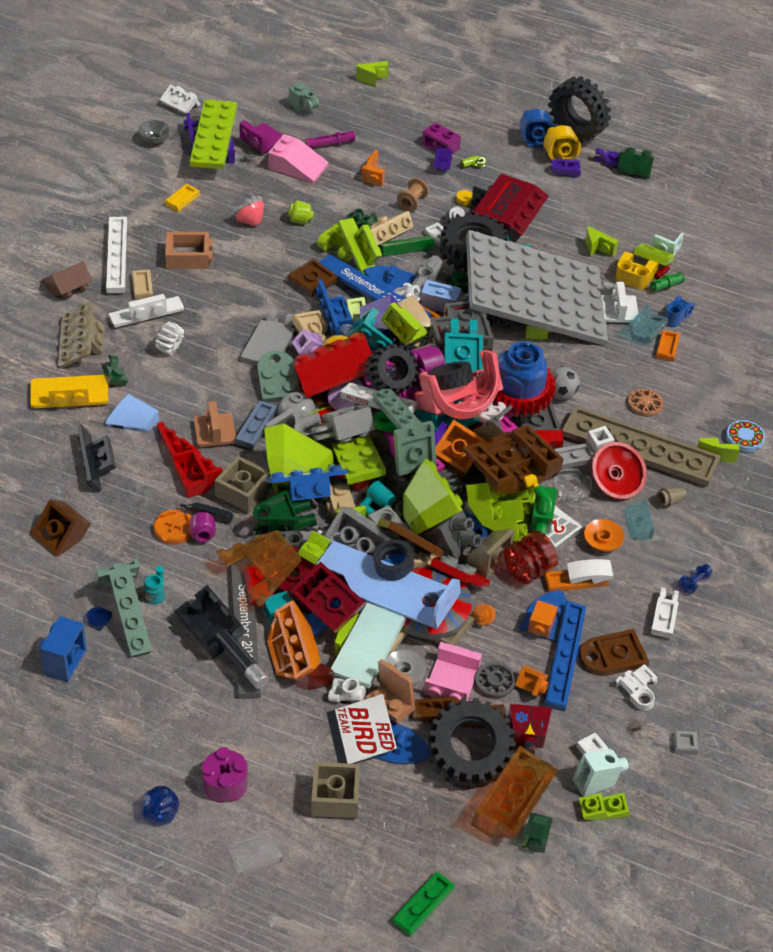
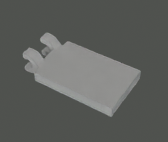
(269, 337)

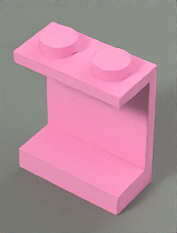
(453, 672)

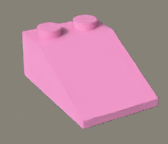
(296, 159)

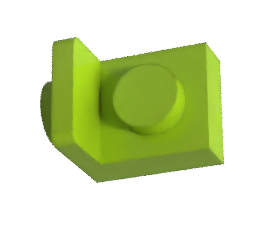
(314, 547)

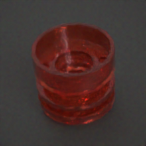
(530, 557)

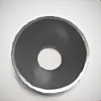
(154, 128)

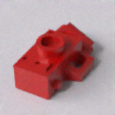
(552, 437)

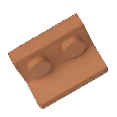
(214, 428)

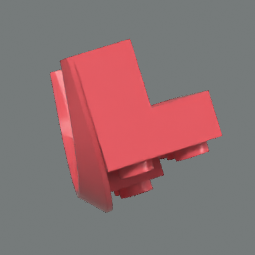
(442, 401)

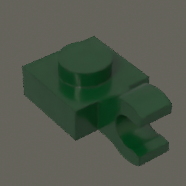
(459, 280)
(113, 373)

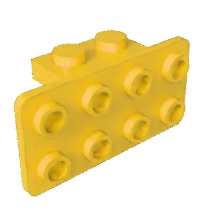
(69, 391)

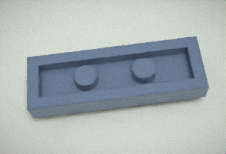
(255, 425)

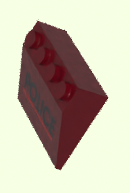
(512, 204)

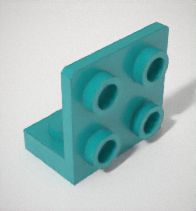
(365, 325)

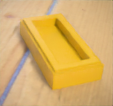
(182, 197)

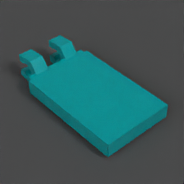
(463, 346)

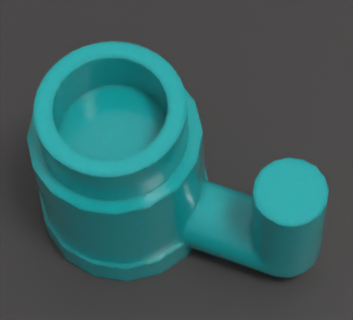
(380, 495)
(154, 587)

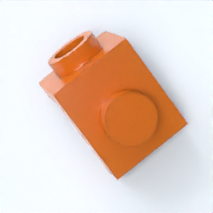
(532, 681)

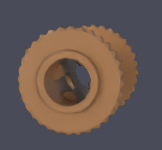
(409, 199)

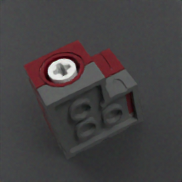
(460, 311)

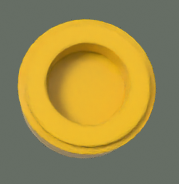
(464, 198)

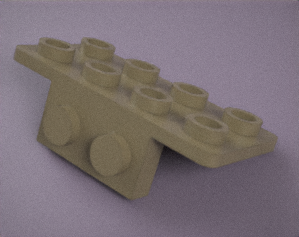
(80, 335)

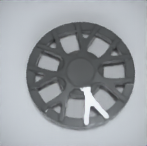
(495, 680)

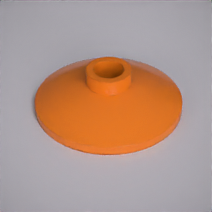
(604, 535)

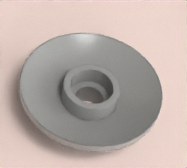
(409, 662)

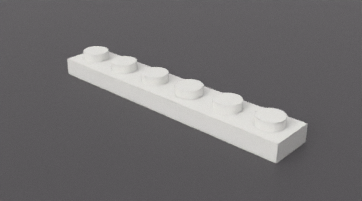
(116, 255)

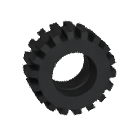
(404, 365)

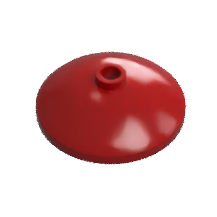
(627, 466)

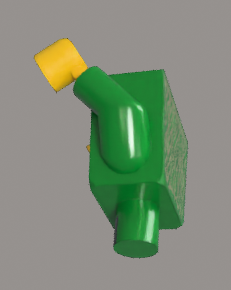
(543, 505)

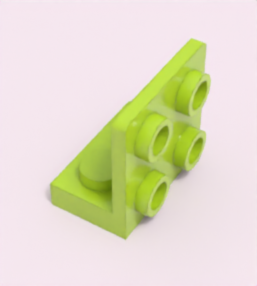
(403, 324)

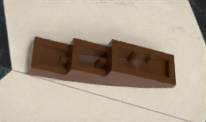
(428, 709)

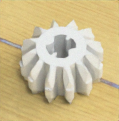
(169, 338)

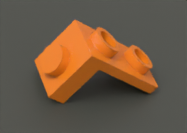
(371, 173)

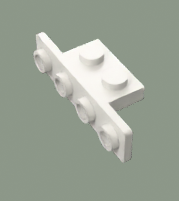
(146, 309)

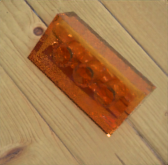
(513, 795)

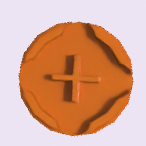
(172, 527)

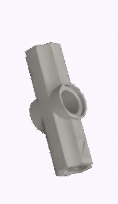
(428, 271)

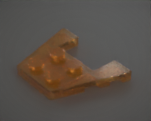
(270, 556)

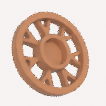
(645, 402)

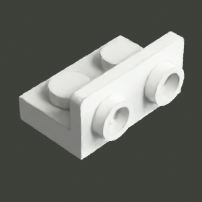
(179, 99)

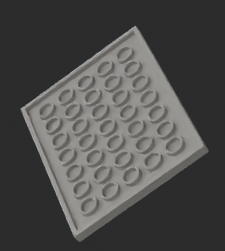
(535, 288)

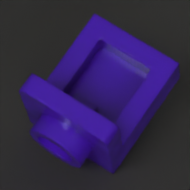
(443, 159)

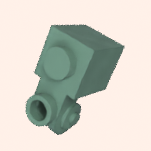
(302, 97)

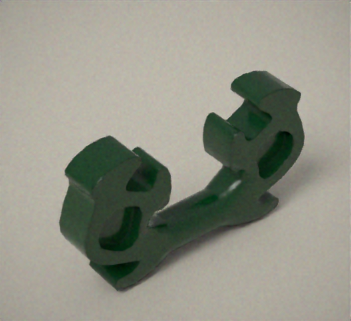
(362, 219)

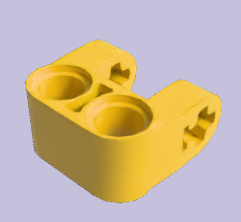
(633, 273)

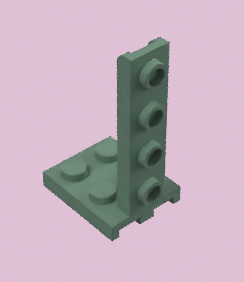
(412, 439)
(121, 580)

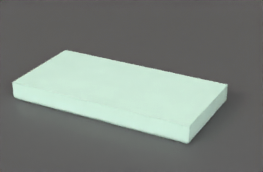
(368, 644)

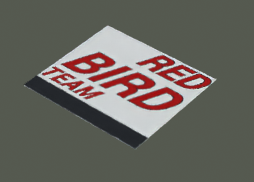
(361, 730)

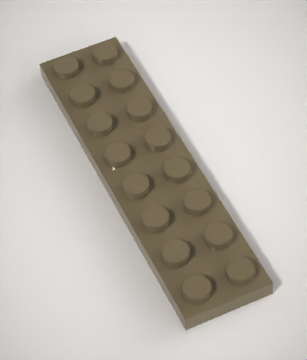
(656, 450)

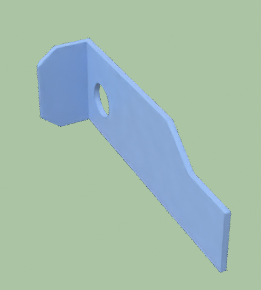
(400, 595)

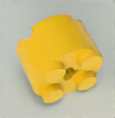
(561, 143)

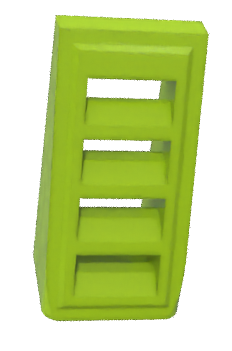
(344, 633)

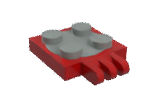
(465, 573)

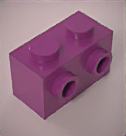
(440, 137)

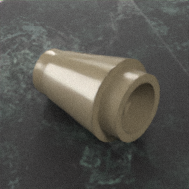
(670, 496)

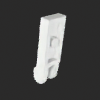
(665, 615)

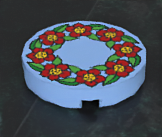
(746, 434)

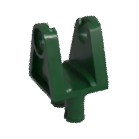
(283, 514)

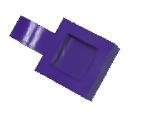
(610, 158)

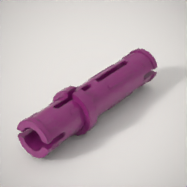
(337, 138)

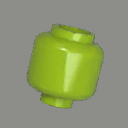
(300, 212)

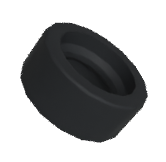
(389, 547)

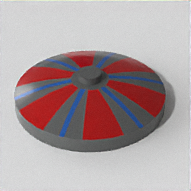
(455, 618)

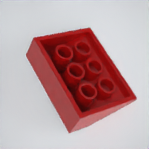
(333, 364)

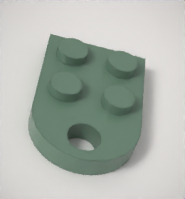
(277, 378)

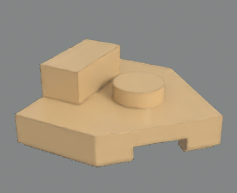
(312, 322)

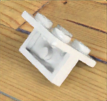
(619, 306)

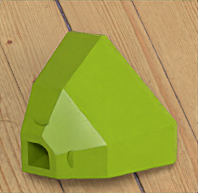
(292, 451)
(428, 499)
(501, 510)

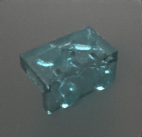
(647, 326)

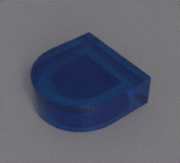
(98, 617)

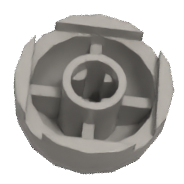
(304, 405)

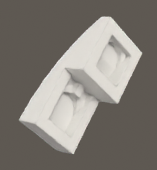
(595, 569)

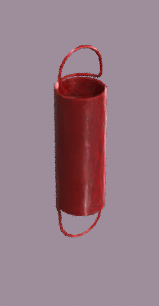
(661, 272)

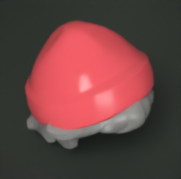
(250, 212)

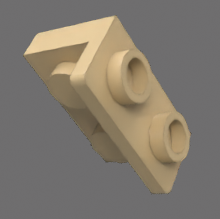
(339, 497)

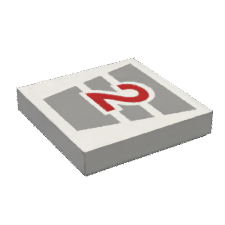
(562, 528)

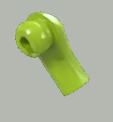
(474, 161)

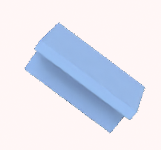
(437, 294)

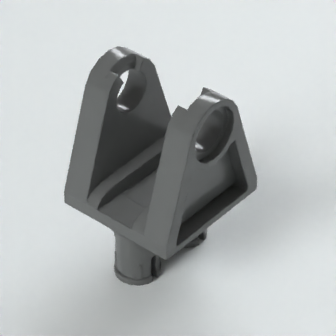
(453, 535)

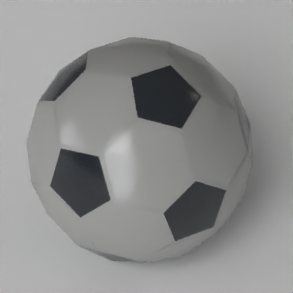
(566, 383)

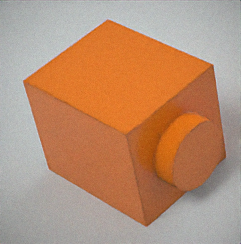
(542, 619)

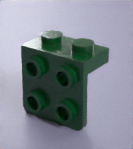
(635, 162)

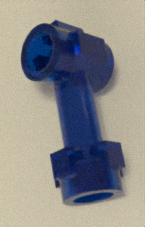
(689, 584)

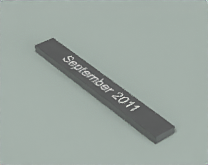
(245, 615)

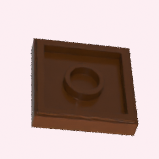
(307, 277)

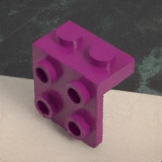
(259, 137)

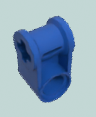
(678, 311)

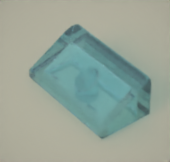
(640, 520)

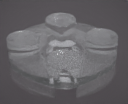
(572, 494)

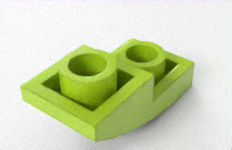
(728, 452)
(604, 808)

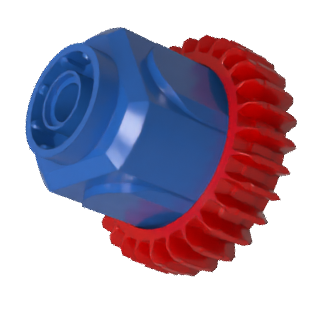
(525, 379)

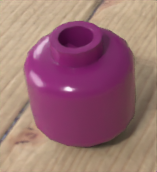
(202, 527)

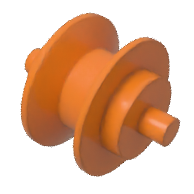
(484, 614)

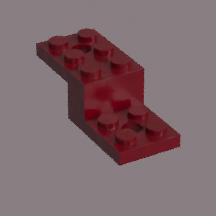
(317, 589)

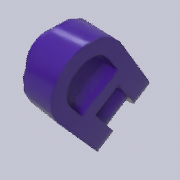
(566, 167)

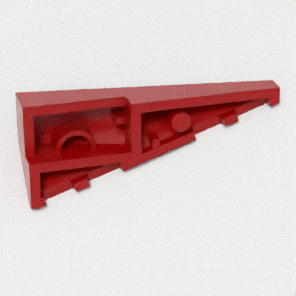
(193, 469)

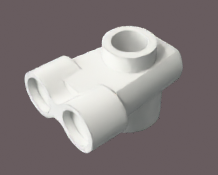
(346, 690)

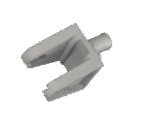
(294, 420)

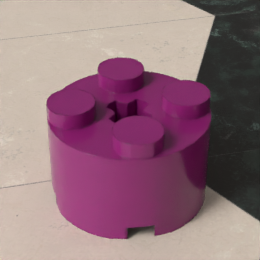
(427, 358)
(225, 775)

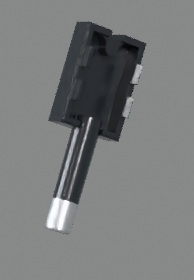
(219, 632)

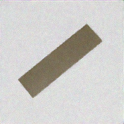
(488, 431)

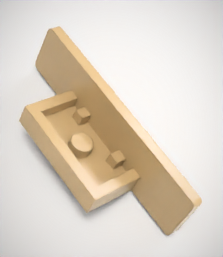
(390, 227)

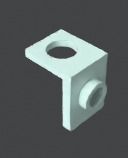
(667, 245)

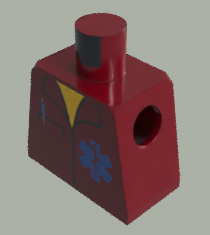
(529, 725)

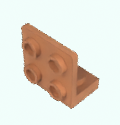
(397, 691)

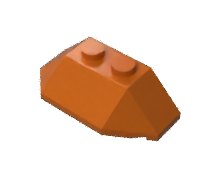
(292, 643)

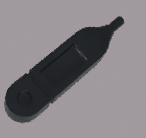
(220, 515)

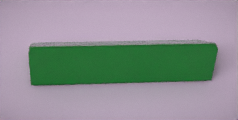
(406, 245)

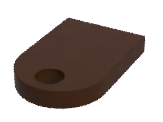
(614, 653)

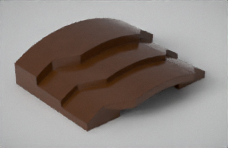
(512, 457)

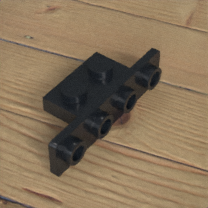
(97, 457)

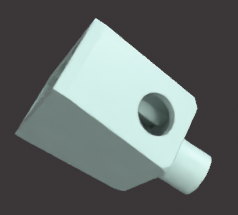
(598, 771)

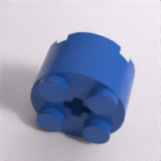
(534, 127)

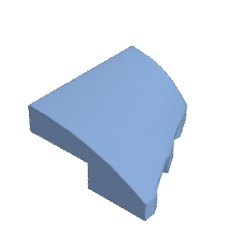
(133, 414)

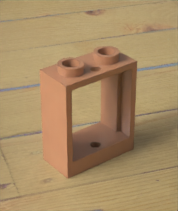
(188, 260)

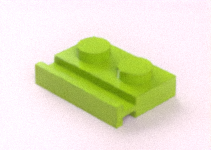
(654, 254)

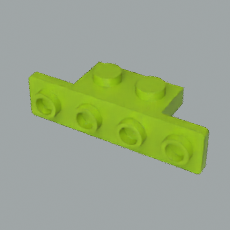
(361, 243)

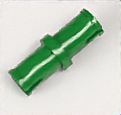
(667, 281)

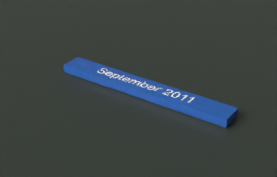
(359, 281)

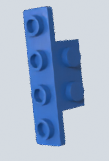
(334, 308)
(308, 484)

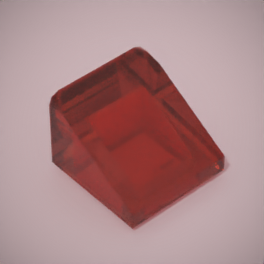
(320, 677)

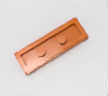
(560, 581)

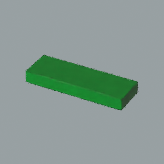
(423, 904)

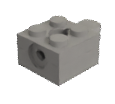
(345, 423)

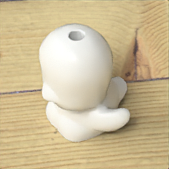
(409, 290)

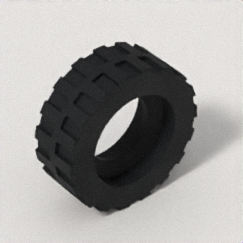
(453, 375)

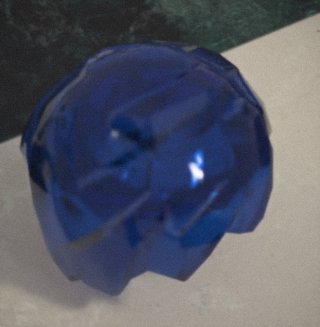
(160, 805)

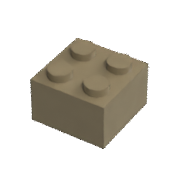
(242, 484)
(335, 790)

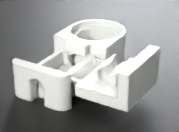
(638, 681)

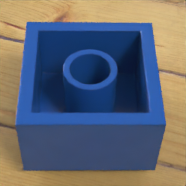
(63, 648)

